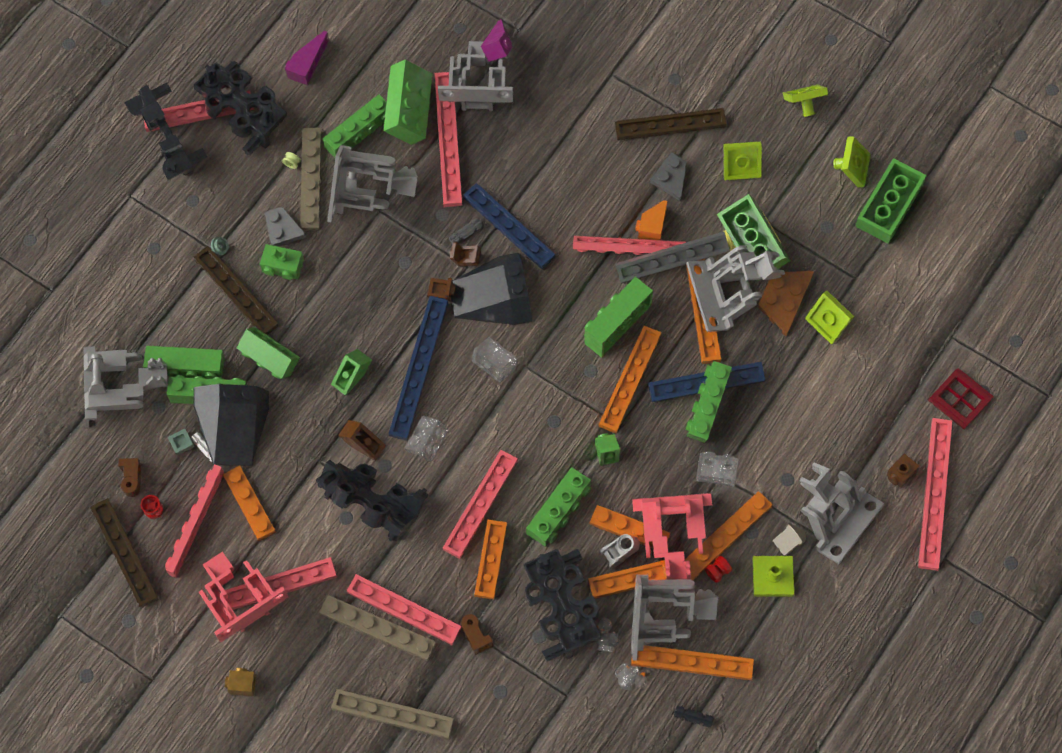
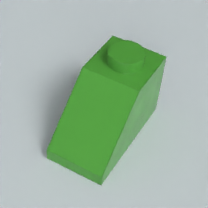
(351, 371)
(607, 449)

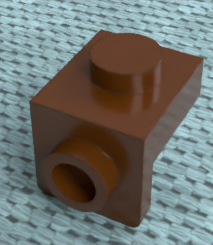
(465, 254)
(441, 288)

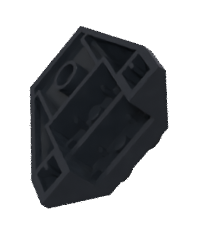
(493, 292)
(231, 421)

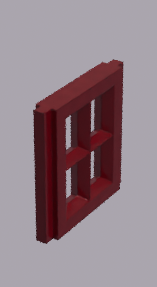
(949, 410)

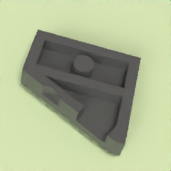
(670, 176)
(282, 227)

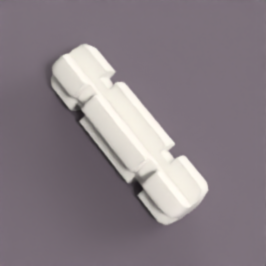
(198, 440)

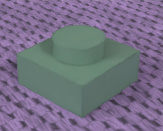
(180, 441)

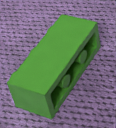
(267, 353)

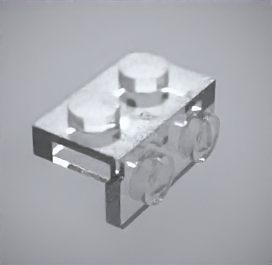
(426, 438)

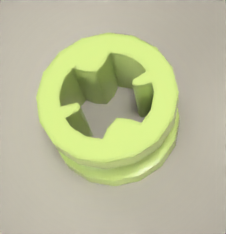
(291, 160)

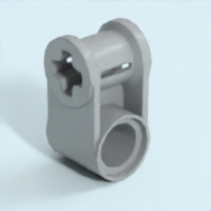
(617, 552)

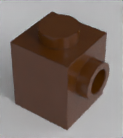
(902, 471)

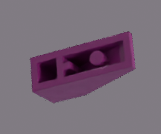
(497, 42)
(306, 59)

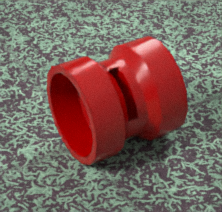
(148, 503)
(718, 569)

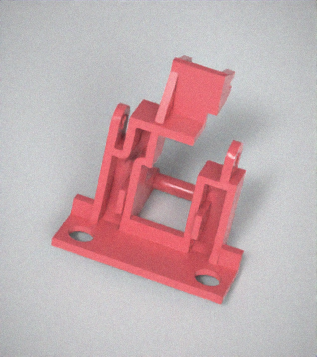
(653, 509)
(220, 572)

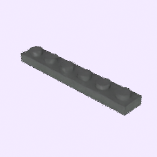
(672, 257)

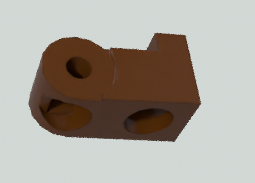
(132, 476)
(474, 635)

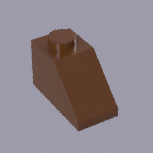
(362, 439)

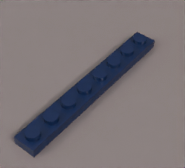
(418, 368)

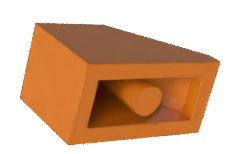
(652, 222)

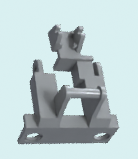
(475, 96)
(344, 187)
(733, 266)
(131, 395)
(852, 520)
(679, 592)

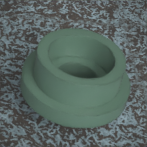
(219, 245)

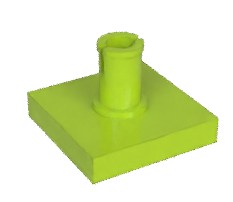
(805, 96)
(742, 160)
(854, 162)
(829, 317)
(773, 576)

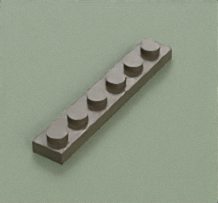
(310, 179)
(377, 628)
(392, 714)

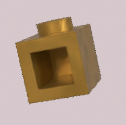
(241, 682)

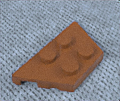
(784, 298)

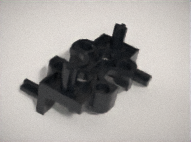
(146, 105)
(257, 125)
(392, 511)
(572, 635)

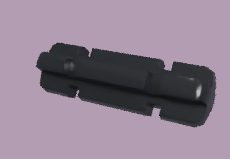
(693, 716)

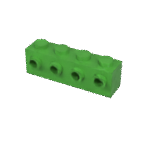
(357, 126)
(188, 361)
(181, 388)
(709, 401)
(558, 507)

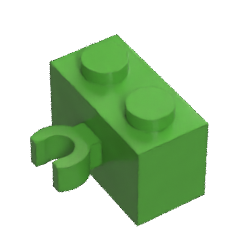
(281, 262)

